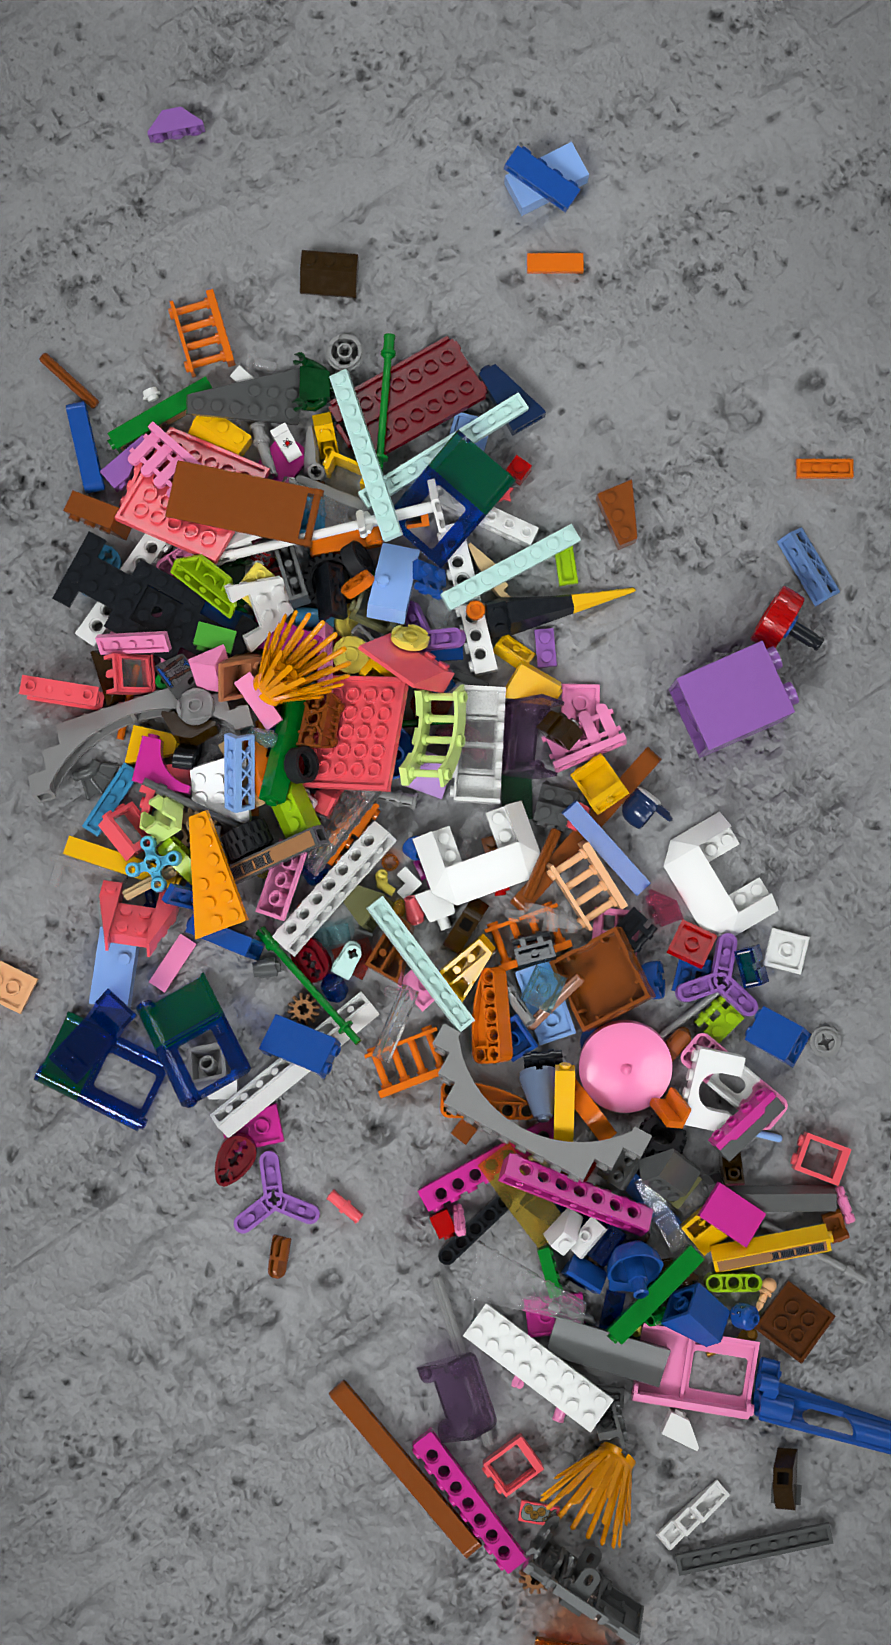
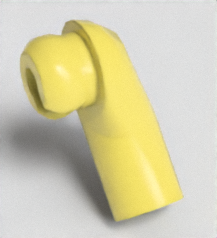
(382, 882)

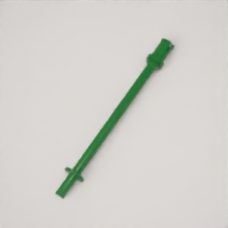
(388, 354)
(273, 945)

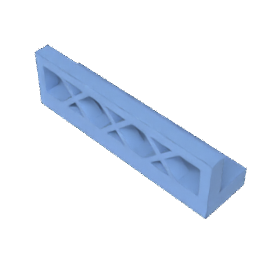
(235, 774)

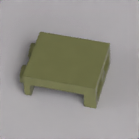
(359, 614)

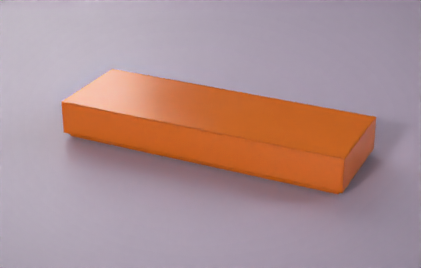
(555, 263)
(824, 469)

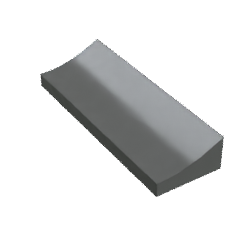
(592, 1348)

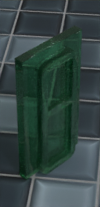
(517, 789)

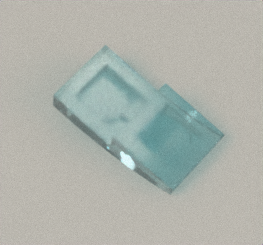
(333, 935)

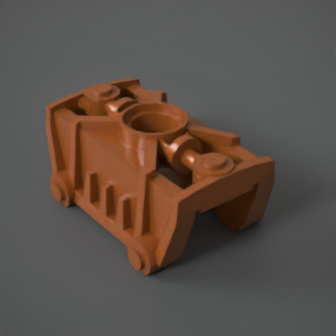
(326, 723)

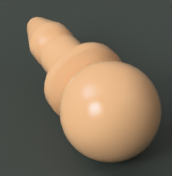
(768, 1287)

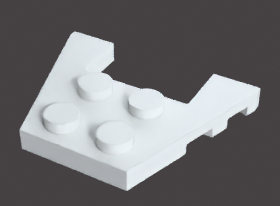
(269, 604)
(208, 789)

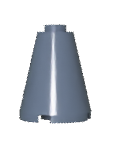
(539, 1091)

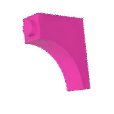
(152, 766)

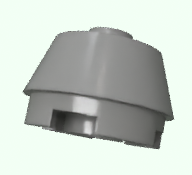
(344, 352)

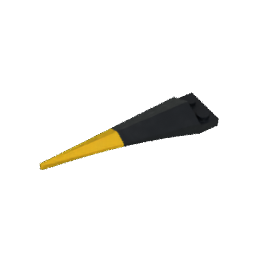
(520, 614)

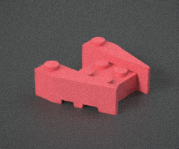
(133, 923)

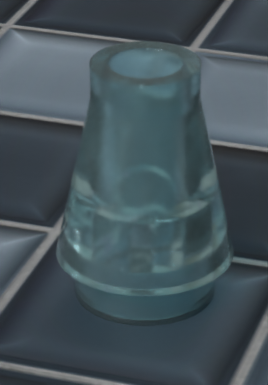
(264, 736)

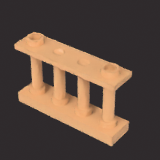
(605, 884)

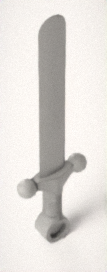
(335, 494)

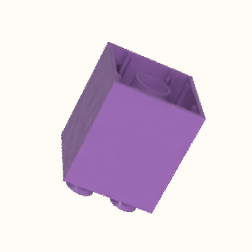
(733, 698)

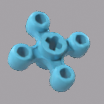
(161, 861)

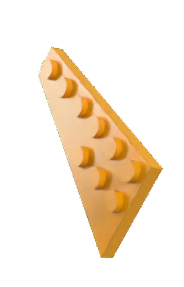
(213, 886)

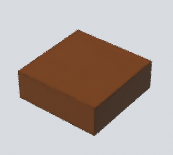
(464, 1131)

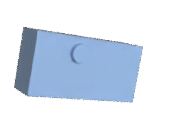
(563, 159)
(392, 584)
(114, 970)

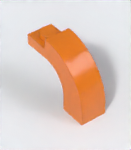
(592, 1114)

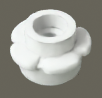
(151, 394)

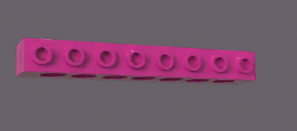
(428, 1191)
(619, 1217)
(515, 1555)

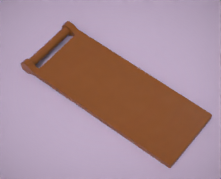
(242, 503)

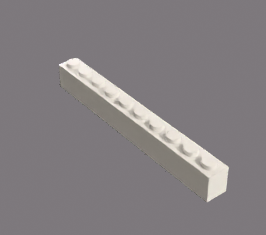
(284, 1074)

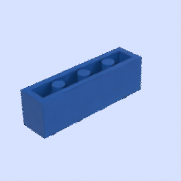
(542, 178)

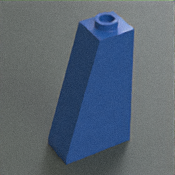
(231, 940)

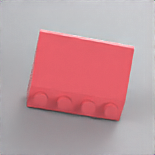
(413, 667)

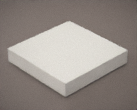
(786, 951)

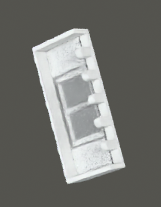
(480, 759)

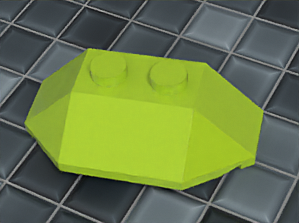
(206, 581)
(297, 811)

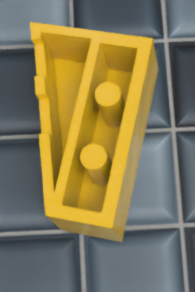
(467, 965)

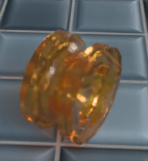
(395, 859)

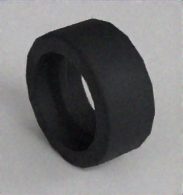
(356, 558)
(311, 764)

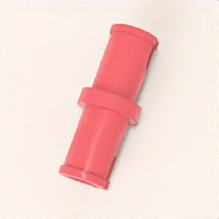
(344, 1206)

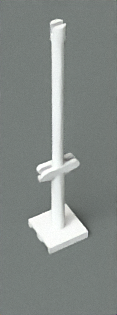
(364, 523)

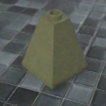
(357, 903)

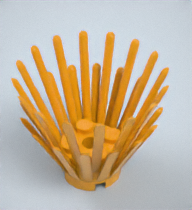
(282, 678)
(609, 1475)

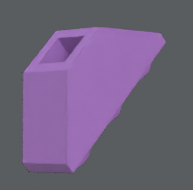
(175, 124)

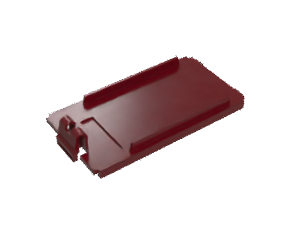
(421, 394)

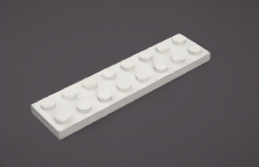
(538, 1367)

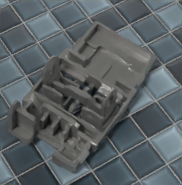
(608, 1605)

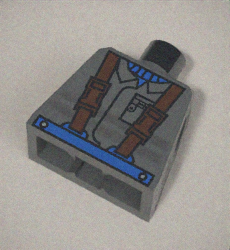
(176, 675)

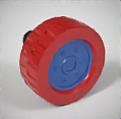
(781, 620)

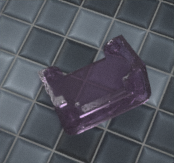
(462, 1397)

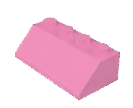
(280, 888)

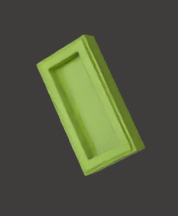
(566, 567)

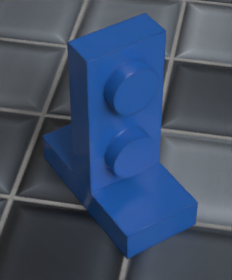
(179, 895)

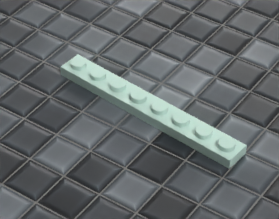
(510, 567)
(420, 964)

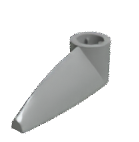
(312, 455)

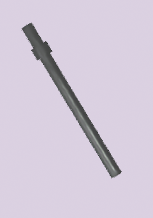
(162, 789)

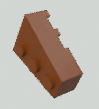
(619, 513)
(95, 514)
(387, 960)

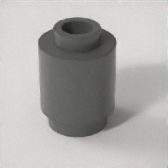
(266, 967)

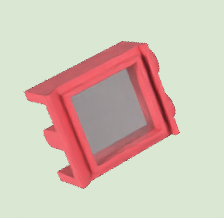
(131, 674)

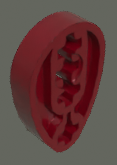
(319, 954)
(244, 1160)

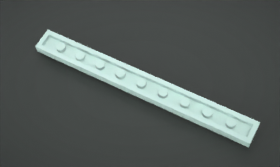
(475, 431)
(365, 455)

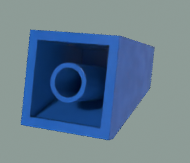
(777, 1036)
(696, 1315)

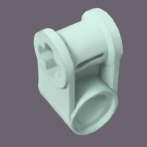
(345, 962)

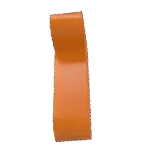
(335, 543)

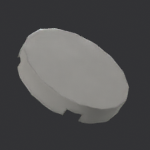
(195, 706)

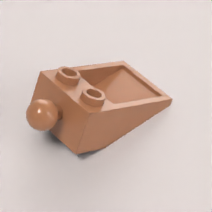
(232, 670)

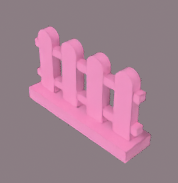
(163, 453)
(596, 746)

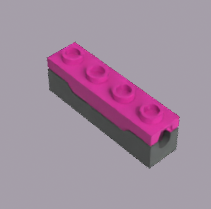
(746, 1123)

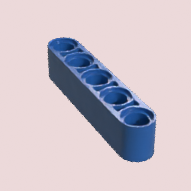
(85, 447)

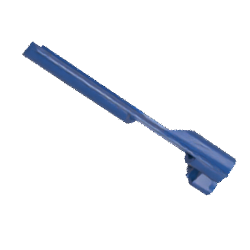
(785, 1405)

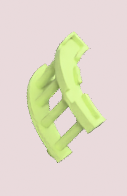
(411, 766)

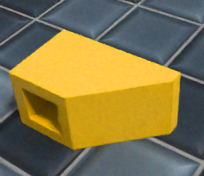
(325, 434)

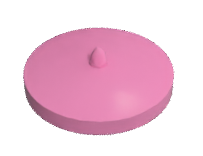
(625, 1066)

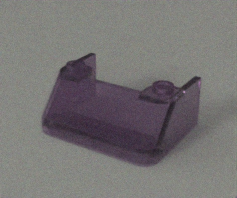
(520, 736)

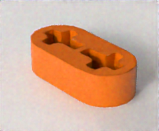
(357, 584)

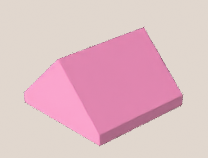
(205, 667)

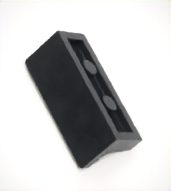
(330, 600)

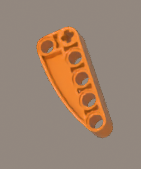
(492, 1018)
(497, 1098)

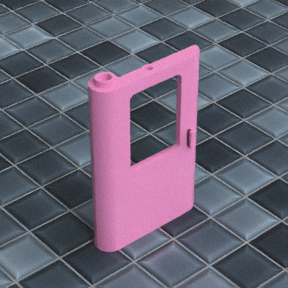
(674, 1385)

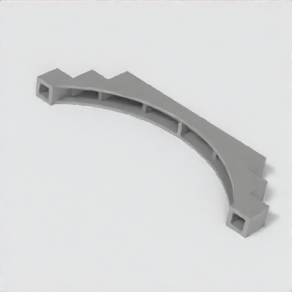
(83, 732)
(564, 1156)

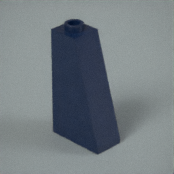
(502, 387)

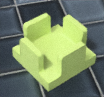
(166, 819)

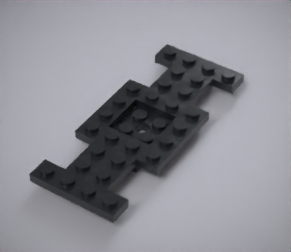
(134, 600)

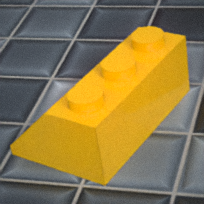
(221, 433)

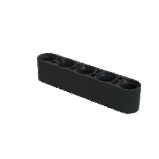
(471, 1237)

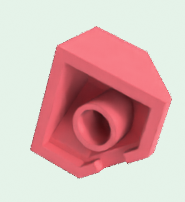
(326, 801)

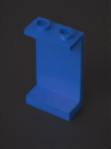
(300, 1045)

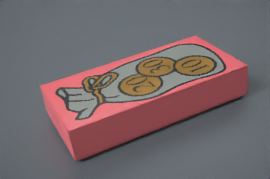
(535, 1512)

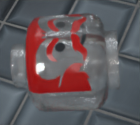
(268, 558)

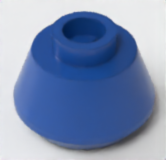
(409, 849)

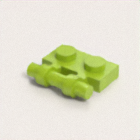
(723, 1024)

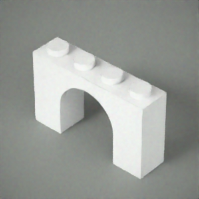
(706, 1062)

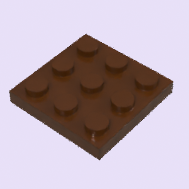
(794, 1321)

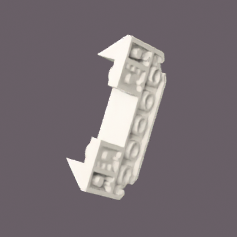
(486, 873)
(700, 888)

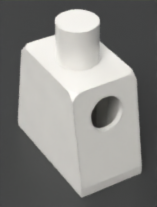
(436, 908)

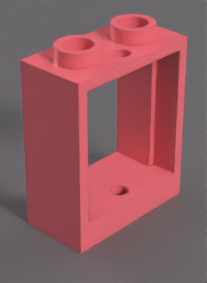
(117, 835)
(839, 1164)
(499, 1484)

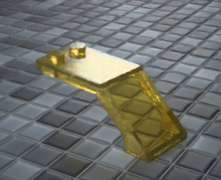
(529, 1210)

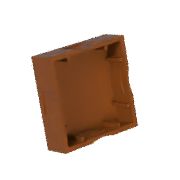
(611, 976)

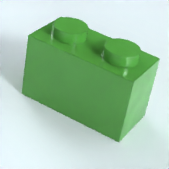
(212, 636)

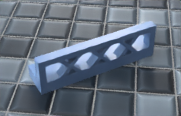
(806, 567)

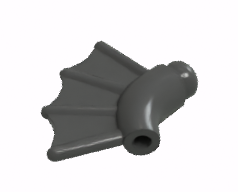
(95, 777)

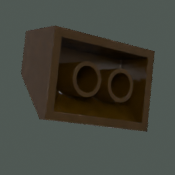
(329, 274)

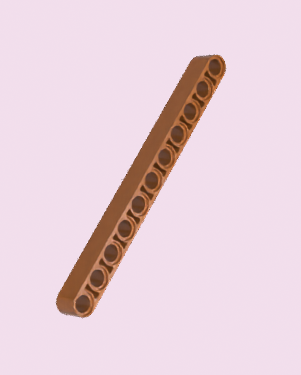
(569, 847)
(405, 1468)

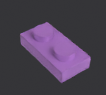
(545, 648)

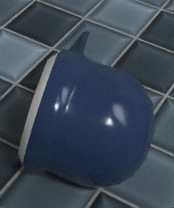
(641, 806)

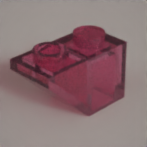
(665, 908)

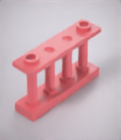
(62, 693)

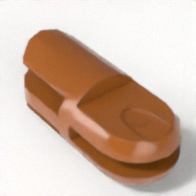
(678, 1041)
(278, 1256)

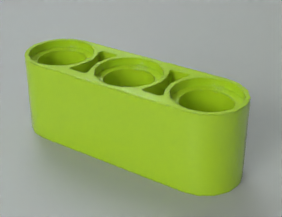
(175, 844)
(741, 1286)

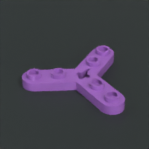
(440, 638)
(721, 967)
(287, 1205)

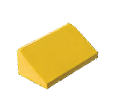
(512, 651)

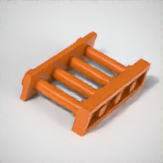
(214, 320)
(506, 962)
(405, 1080)

